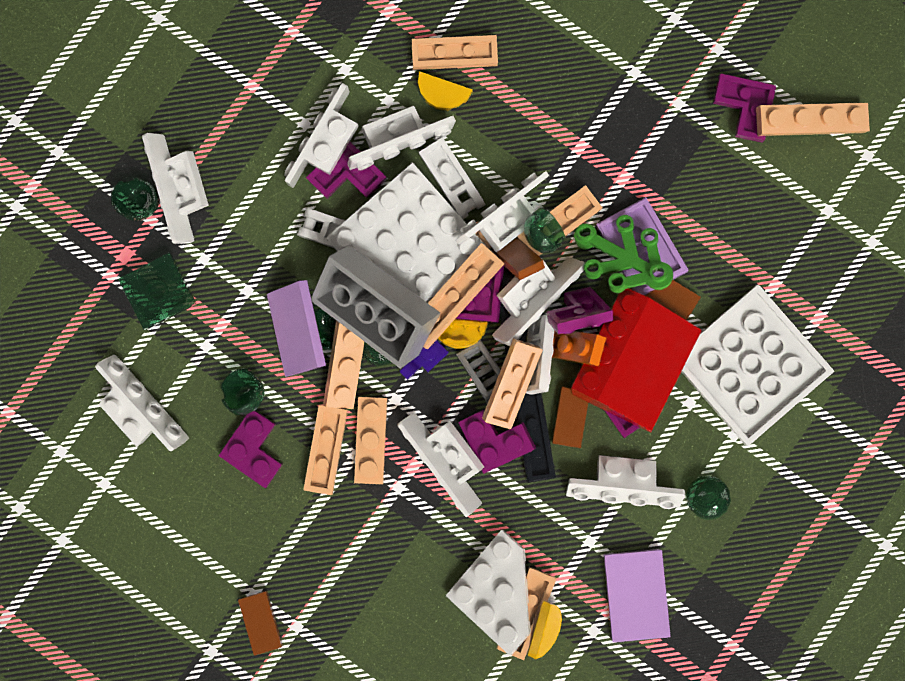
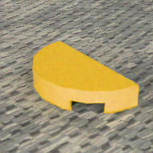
(442, 93)
(463, 333)
(546, 630)

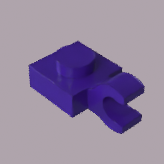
(427, 359)

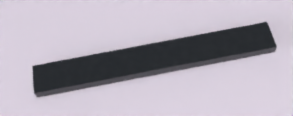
(539, 462)

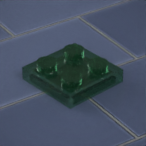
(157, 291)

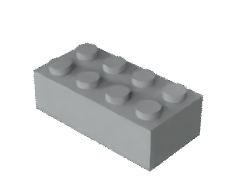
(374, 306)

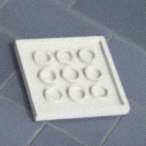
(408, 234)
(754, 365)

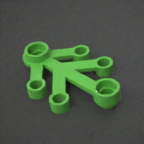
(625, 258)

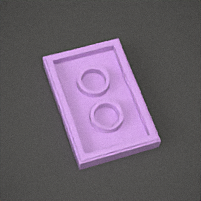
(643, 218)
(296, 328)
(636, 595)

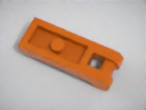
(578, 347)

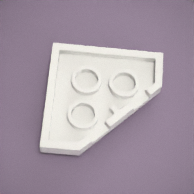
(497, 593)

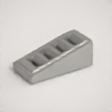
(467, 353)

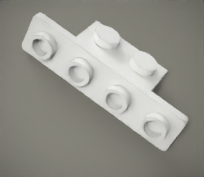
(396, 133)
(327, 141)
(177, 186)
(507, 221)
(532, 296)
(135, 408)
(447, 458)
(625, 481)

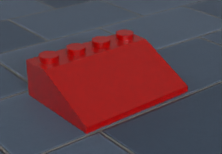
(639, 360)

